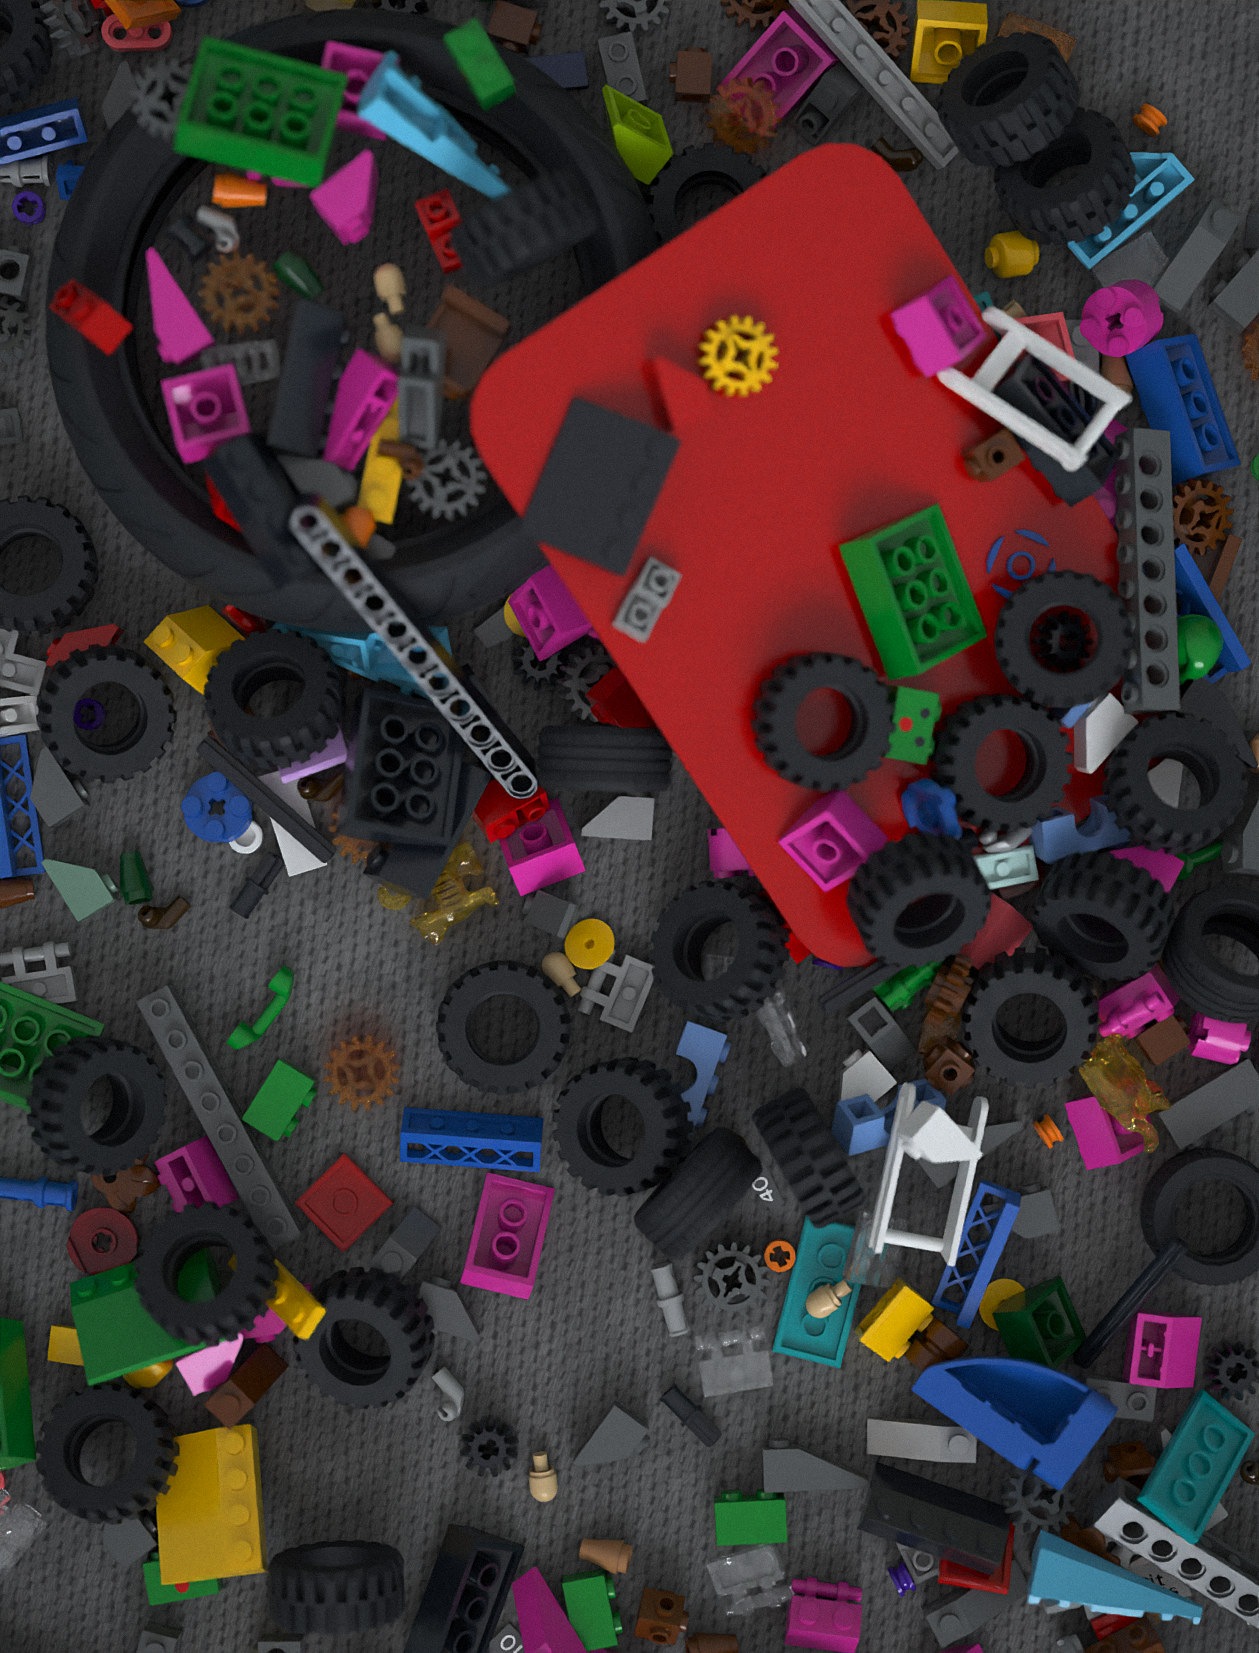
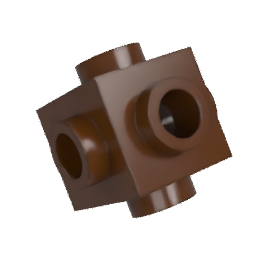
(948, 1055)
(1129, 1462)
(661, 1616)

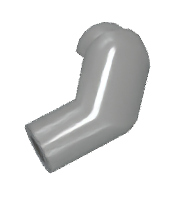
(224, 228)
(1005, 842)
(452, 1394)

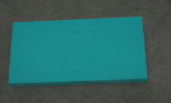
(818, 1261)
(1196, 1466)

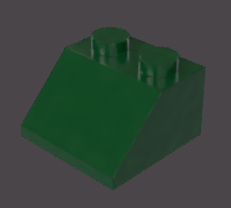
(1040, 1324)

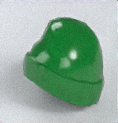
(1198, 646)

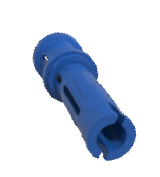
(41, 1192)

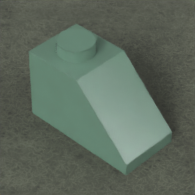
(82, 887)

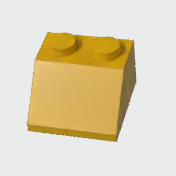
(944, 36)
(192, 643)
(895, 1320)

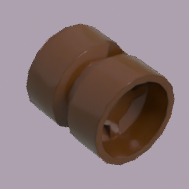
(937, 1345)

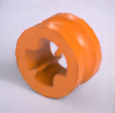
(1149, 120)
(1048, 1131)
(773, 1264)

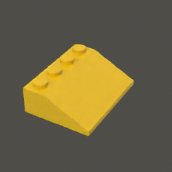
(214, 1508)

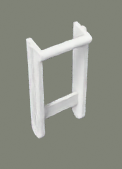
(1015, 340)
(948, 1245)

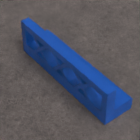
(1199, 600)
(8, 851)
(471, 1134)
(989, 1257)

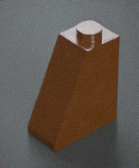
(246, 1385)

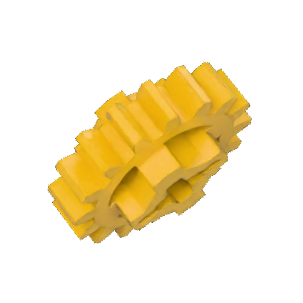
(729, 345)

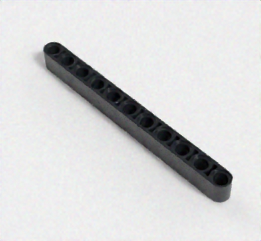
(414, 634)

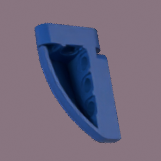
(1020, 1410)

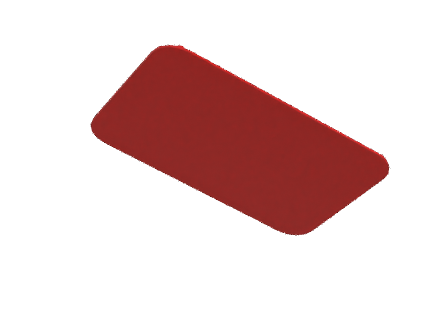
(781, 482)

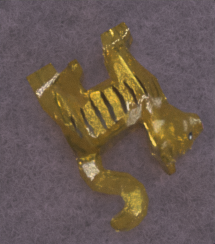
(450, 895)
(1122, 1085)

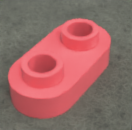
(136, 39)

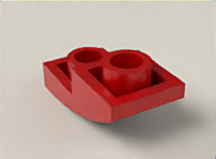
(438, 218)

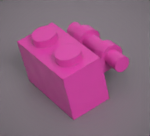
(1136, 1003)
(195, 1176)
(824, 1622)

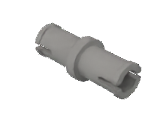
(670, 1299)

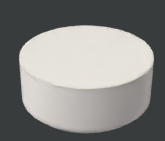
(250, 840)

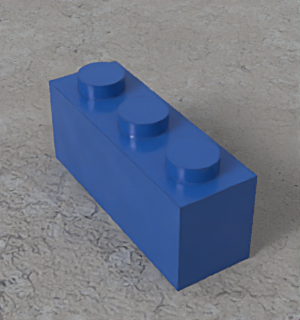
(41, 130)

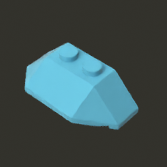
(1157, 183)

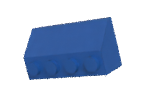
(1182, 399)

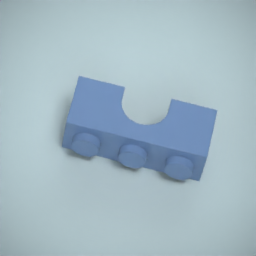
(1059, 837)
(704, 1048)
(864, 1127)

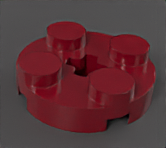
(84, 1234)

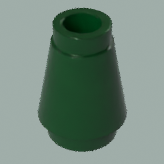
(298, 274)
(134, 879)

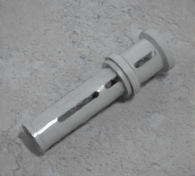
(28, 171)

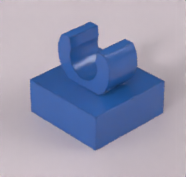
(67, 177)

